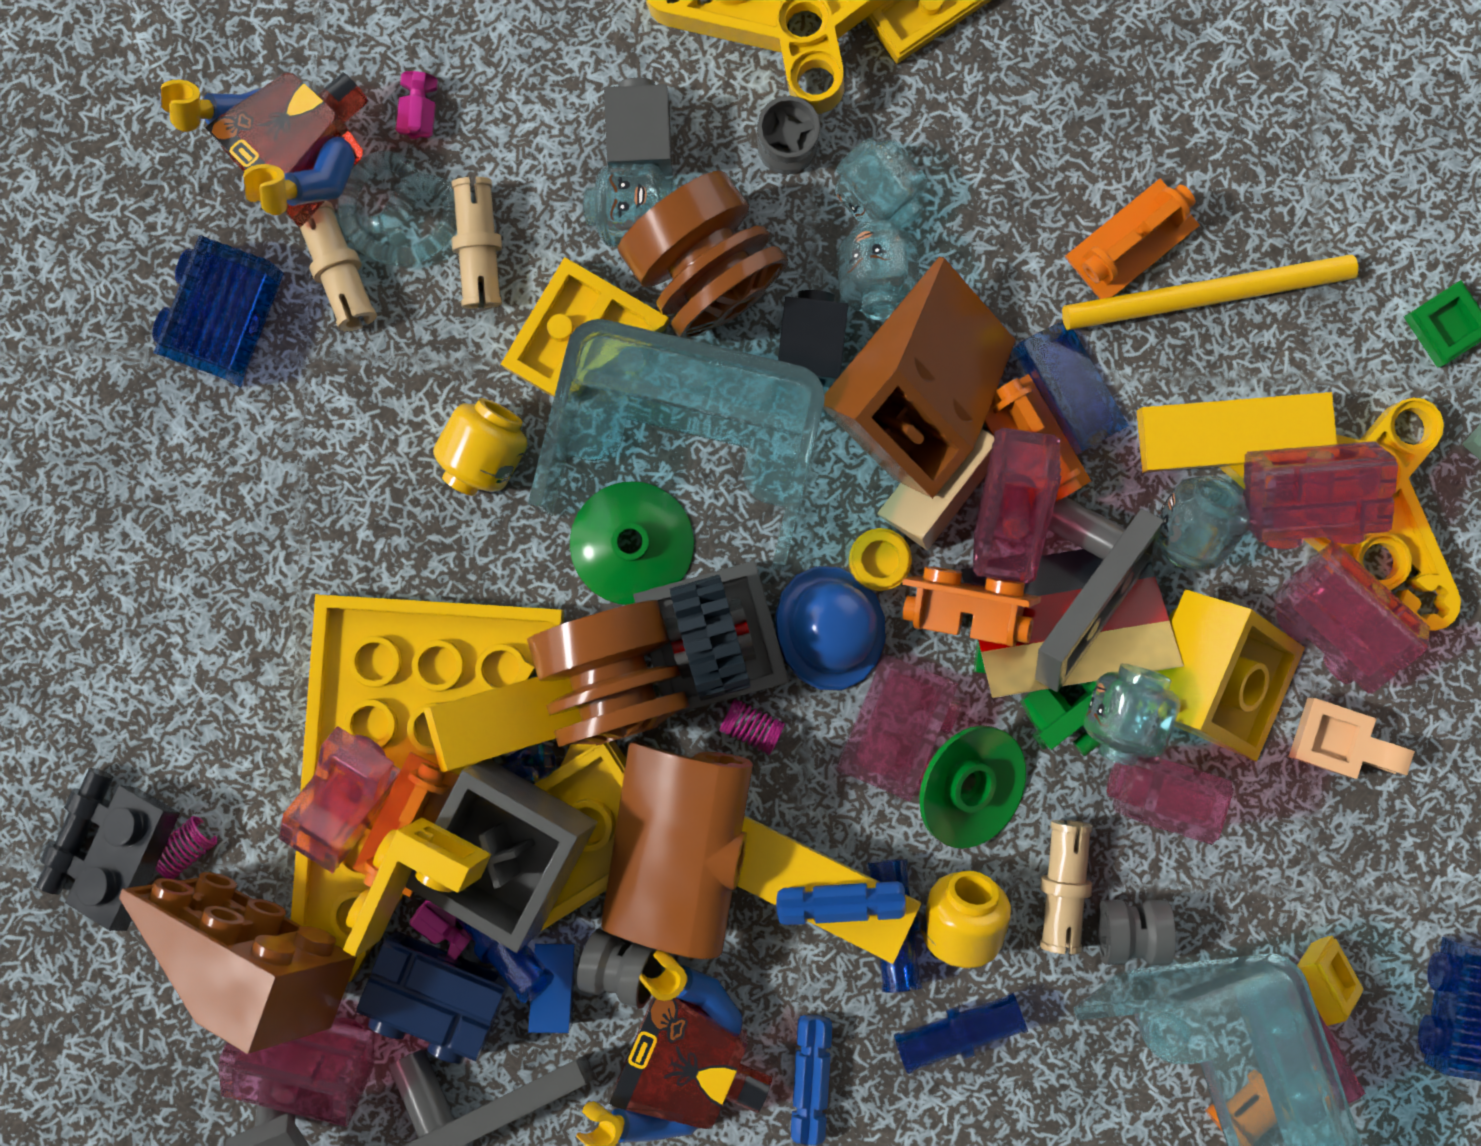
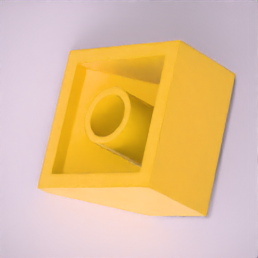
(1230, 672)

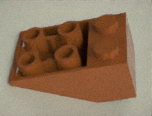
(924, 381)
(240, 960)

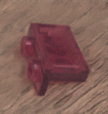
(899, 727)

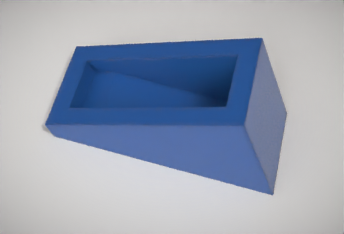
(554, 1007)

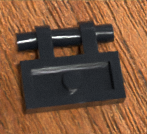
(121, 855)

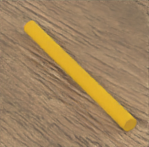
(1209, 292)

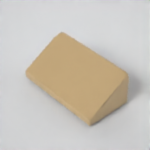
(925, 517)

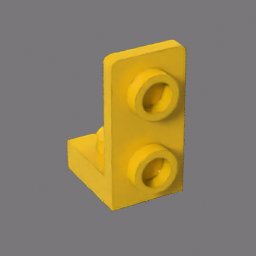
(440, 863)

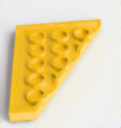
(373, 676)

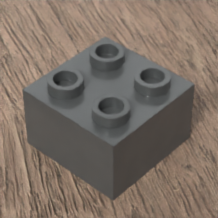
(531, 846)

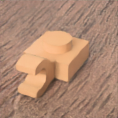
(1342, 741)

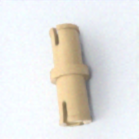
(476, 242)
(337, 269)
(1066, 886)

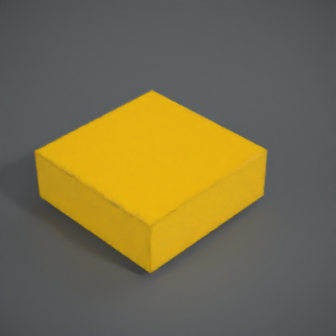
(1330, 980)

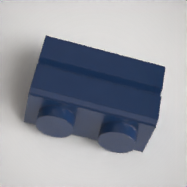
(432, 998)

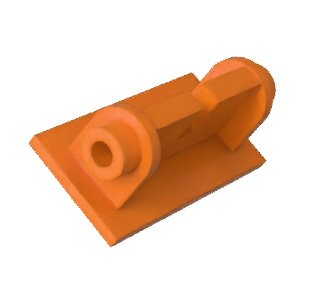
(1134, 238)
(1022, 407)
(995, 608)
(416, 794)

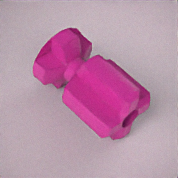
(415, 111)
(439, 925)

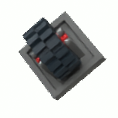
(717, 636)

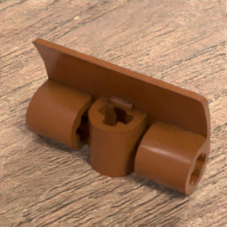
(677, 850)

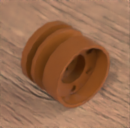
(695, 245)
(608, 673)

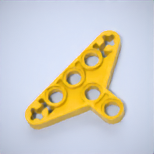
(765, 26)
(1411, 537)

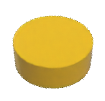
(880, 559)

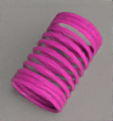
(733, 716)
(191, 828)

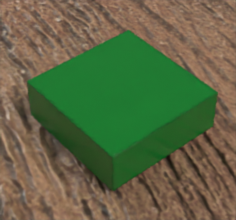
(1447, 323)

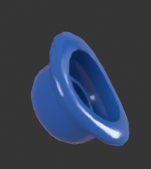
(829, 628)

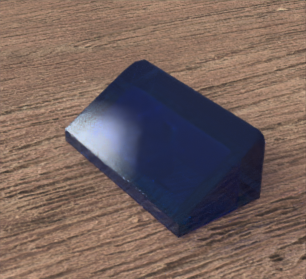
(1070, 386)

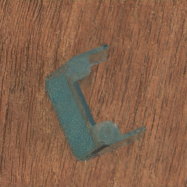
(686, 387)
(1255, 1040)

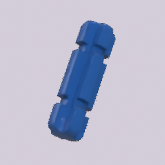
(841, 903)
(811, 1080)

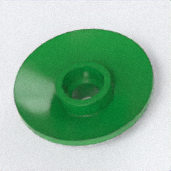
(625, 507)
(972, 786)

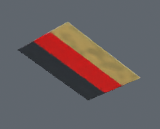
(1134, 635)

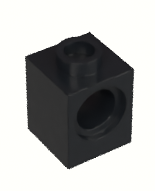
(814, 333)

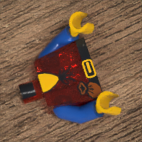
(280, 137)
(679, 1063)

